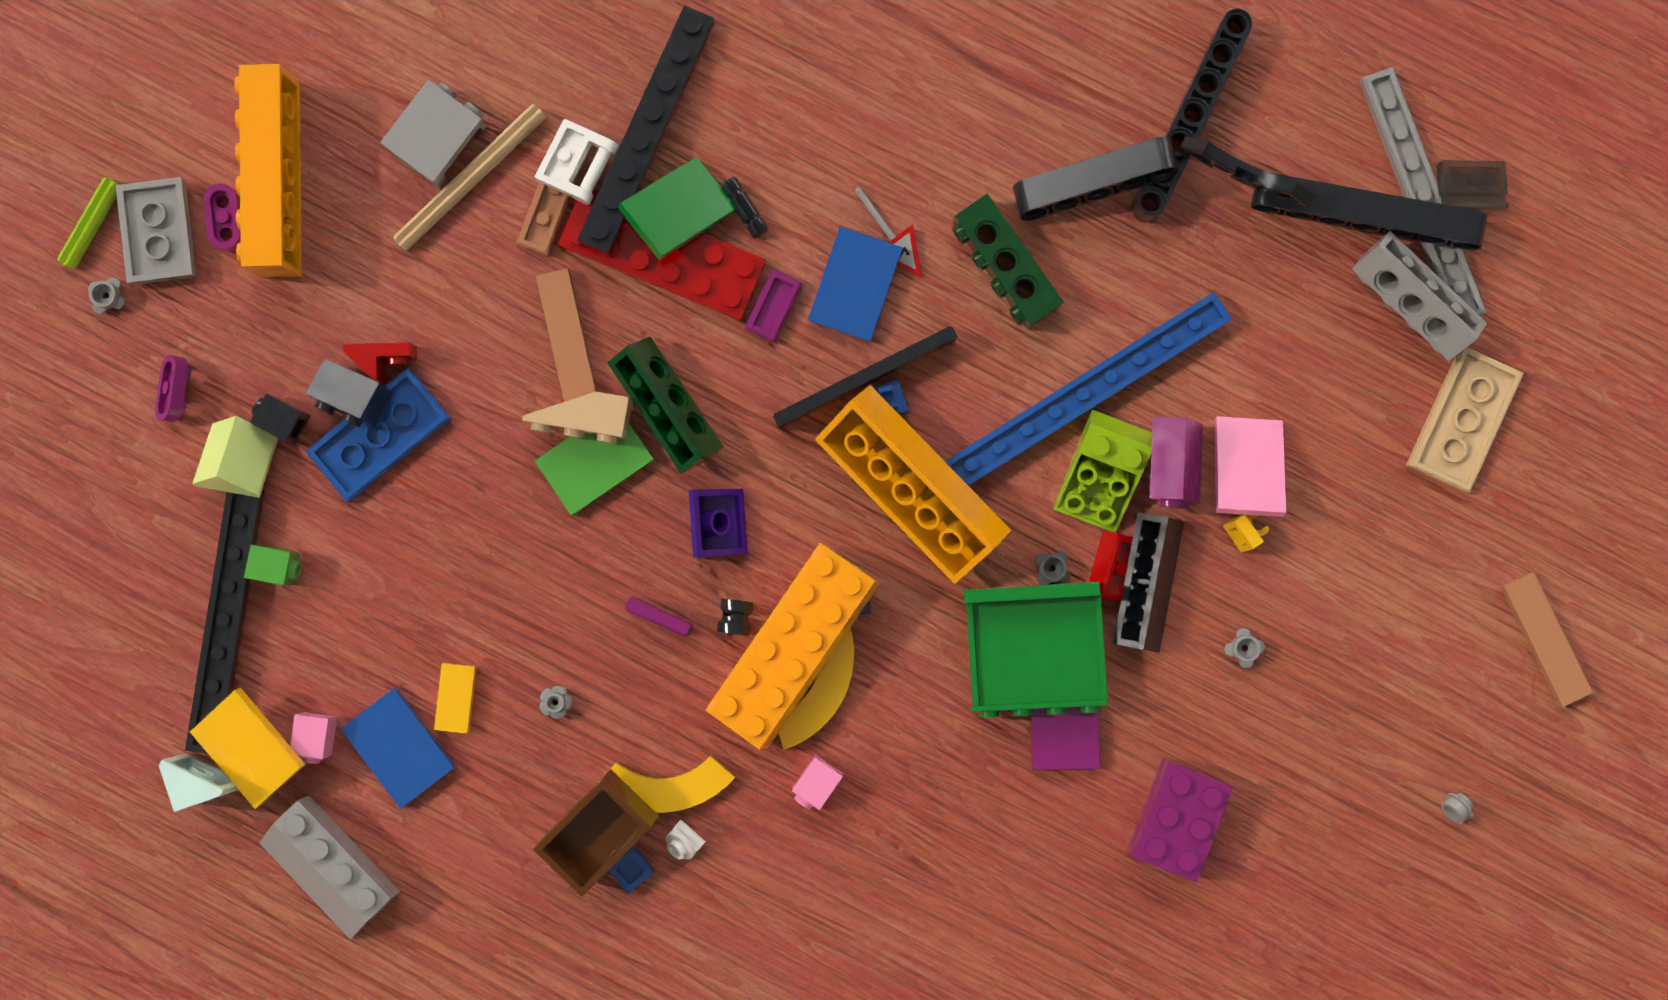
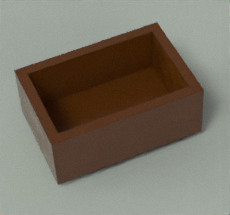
(596, 833)

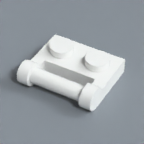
(567, 156)

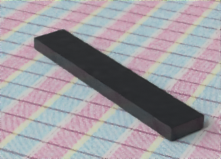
(865, 377)

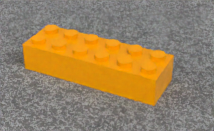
(269, 171)
(912, 484)
(792, 646)

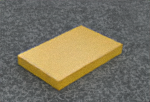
(247, 748)

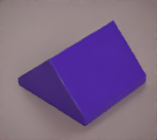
(718, 522)

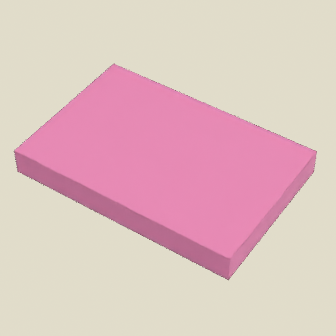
(1249, 466)

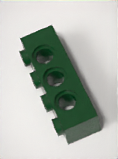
(985, 215)
(665, 404)

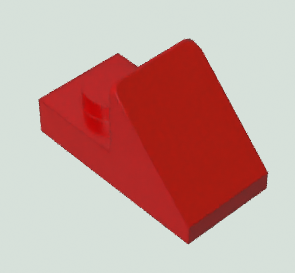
(372, 357)

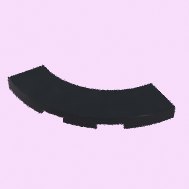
(1247, 174)

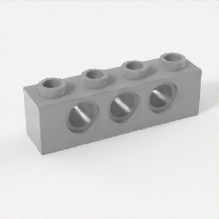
(1437, 299)

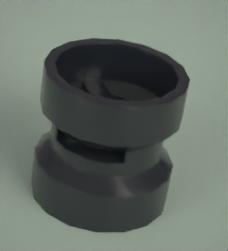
(735, 617)

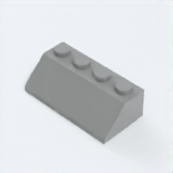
(328, 866)

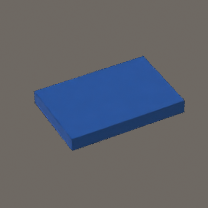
(855, 284)
(398, 747)

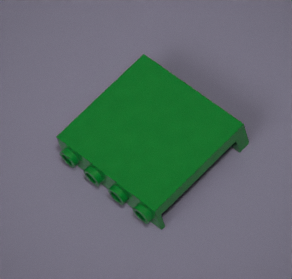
(1036, 649)

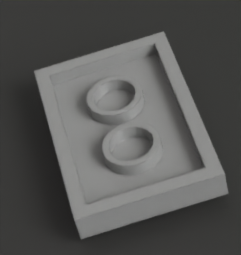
(156, 230)

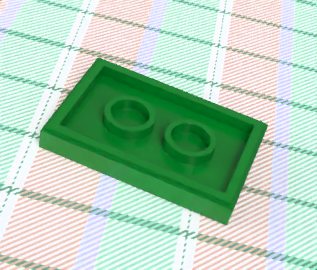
(677, 208)

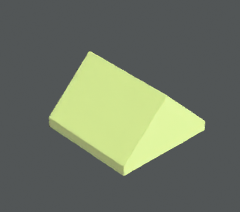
(235, 458)

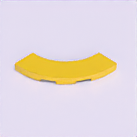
(823, 697)
(679, 791)

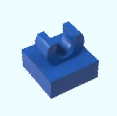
(893, 395)

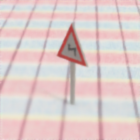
(909, 256)

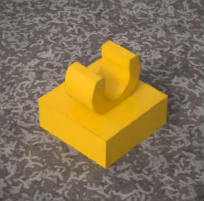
(1244, 533)

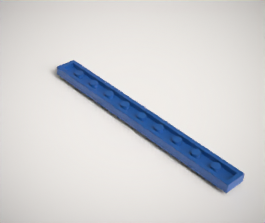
(1089, 389)

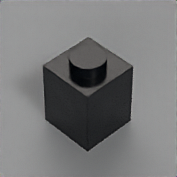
(279, 418)

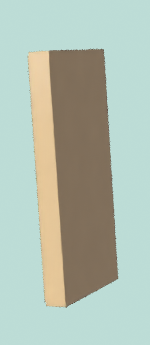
(1464, 419)

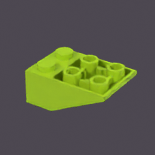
(1104, 471)

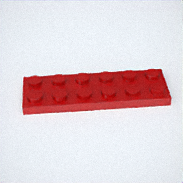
(699, 271)

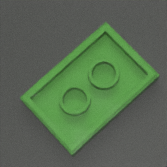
(588, 468)

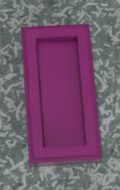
(773, 306)
(658, 616)

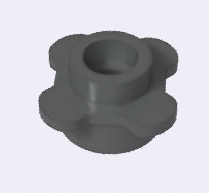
(1059, 561)

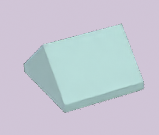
(192, 781)

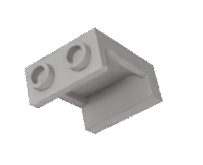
(433, 131)

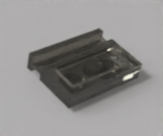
(1473, 184)

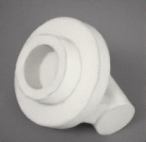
(683, 841)

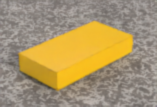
(455, 698)

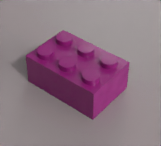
(1179, 820)

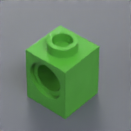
(273, 565)

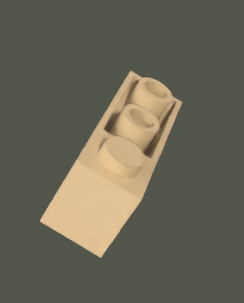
(592, 414)

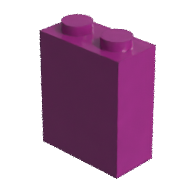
(1176, 461)

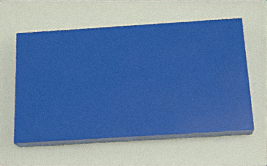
(360, 456)

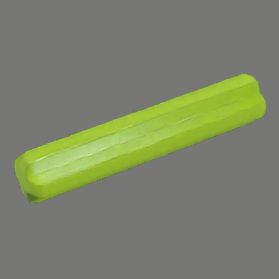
(88, 223)

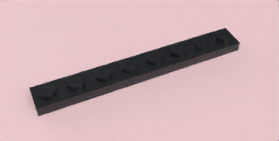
(646, 129)
(225, 609)

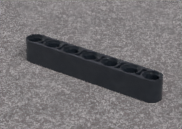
(1199, 102)
(1380, 214)

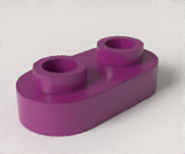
(222, 219)
(171, 389)

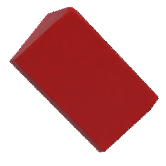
(1111, 565)

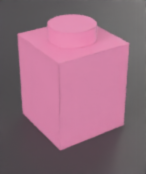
(313, 736)
(816, 783)

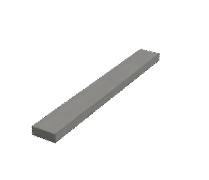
(1416, 176)

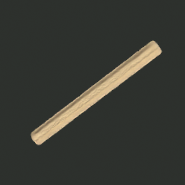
(469, 177)

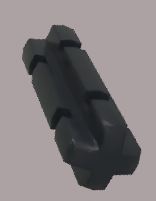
(745, 207)

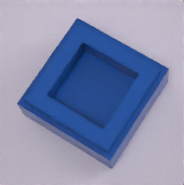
(631, 870)

